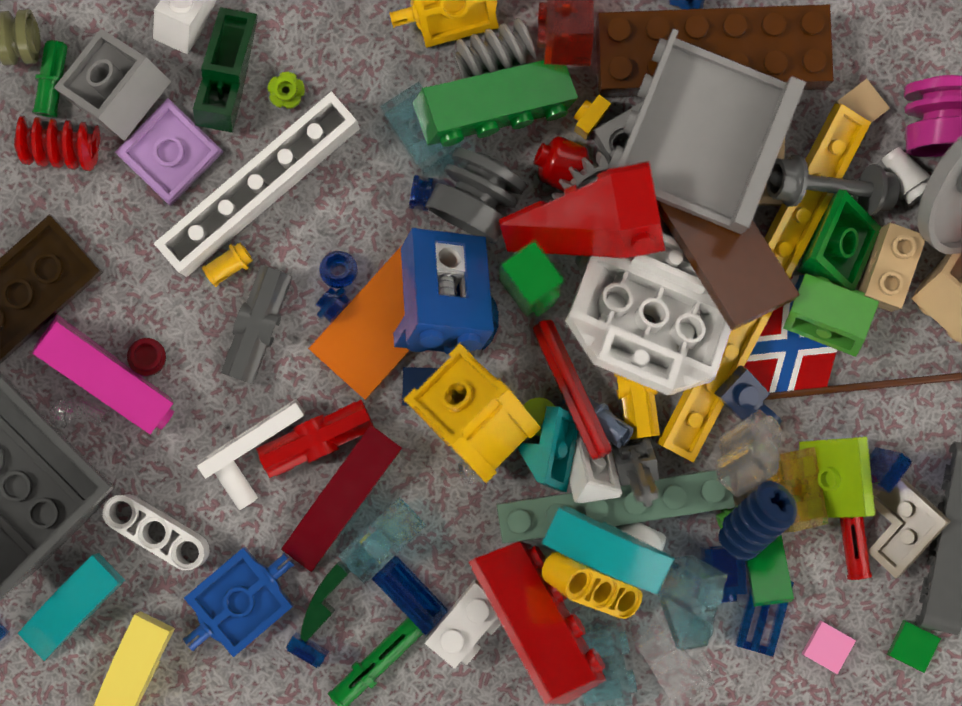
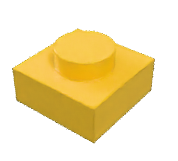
(590, 115)

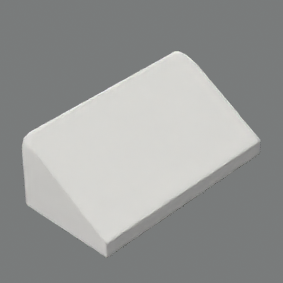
(591, 478)

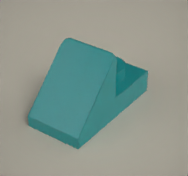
(553, 456)

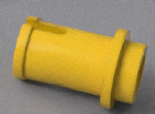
(227, 264)

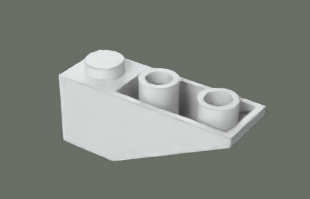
(181, 22)

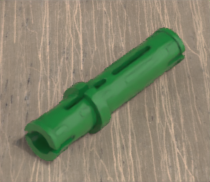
(345, 694)

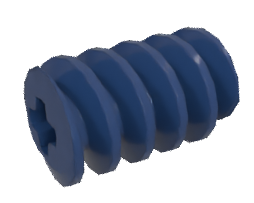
(758, 521)

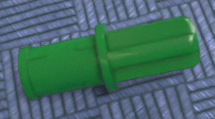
(50, 73)

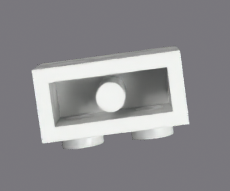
(463, 626)

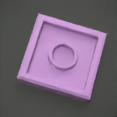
(169, 152)

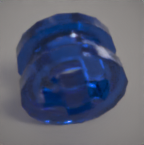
(420, 192)

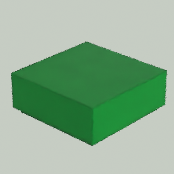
(913, 646)

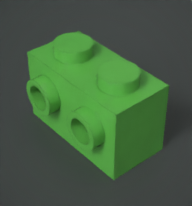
(831, 314)

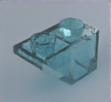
(382, 540)
(691, 600)

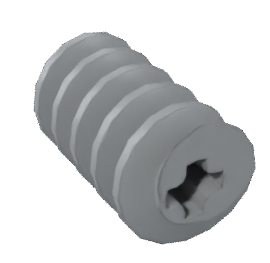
(494, 50)

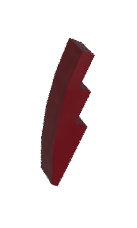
(341, 498)

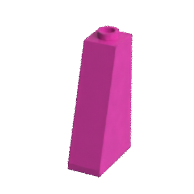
(103, 375)

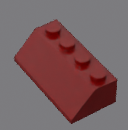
(539, 623)

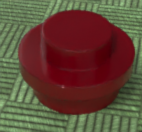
(146, 357)

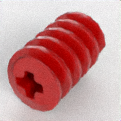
(56, 145)

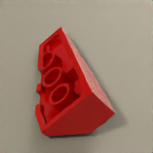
(602, 219)

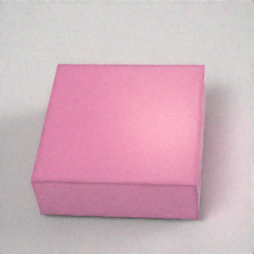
(828, 647)

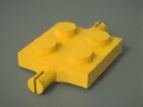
(447, 19)

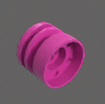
(940, 105)

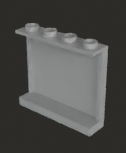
(708, 132)

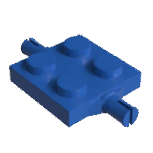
(238, 601)

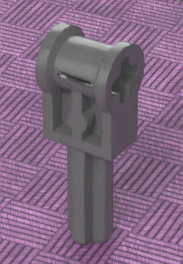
(638, 467)

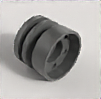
(476, 193)

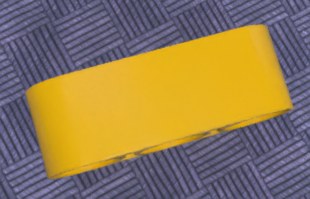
(591, 586)

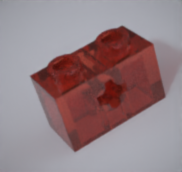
(566, 31)

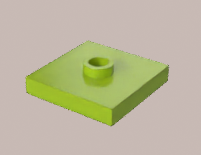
(844, 476)

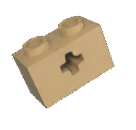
(892, 266)

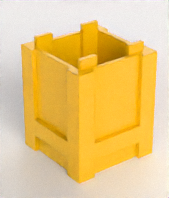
(473, 412)

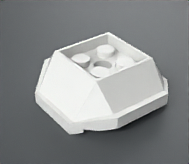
(665, 355)

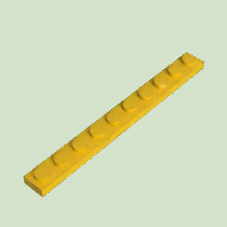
(788, 240)

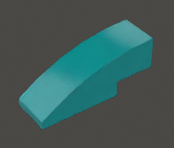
(607, 549)
(71, 605)

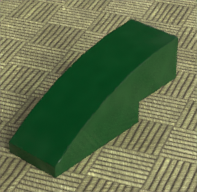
(225, 70)

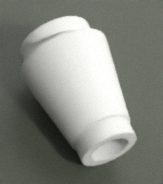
(910, 175)

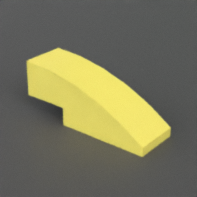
(134, 662)

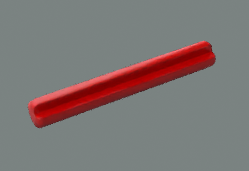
(572, 389)

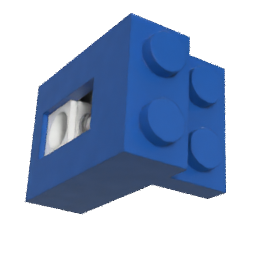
(460, 306)

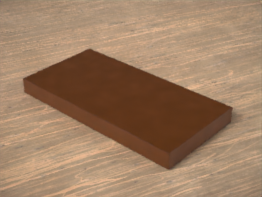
(733, 267)

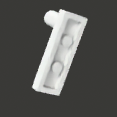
(222, 461)

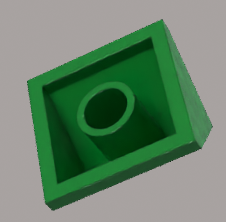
(841, 242)

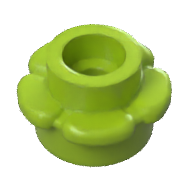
(288, 100)

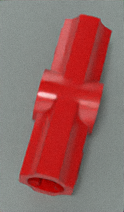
(314, 439)

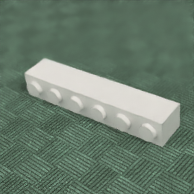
(257, 185)

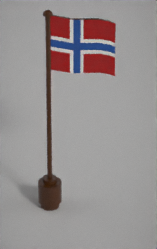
(802, 367)

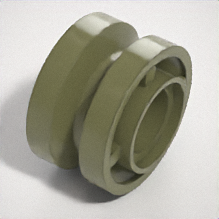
(19, 37)

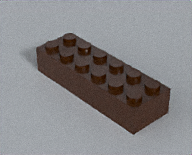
(766, 39)

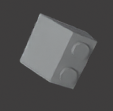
(113, 84)

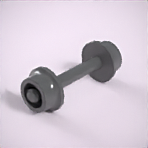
(875, 190)

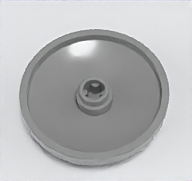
(942, 204)

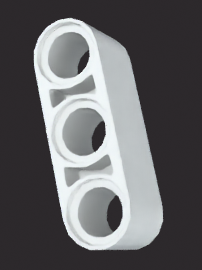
(137, 531)

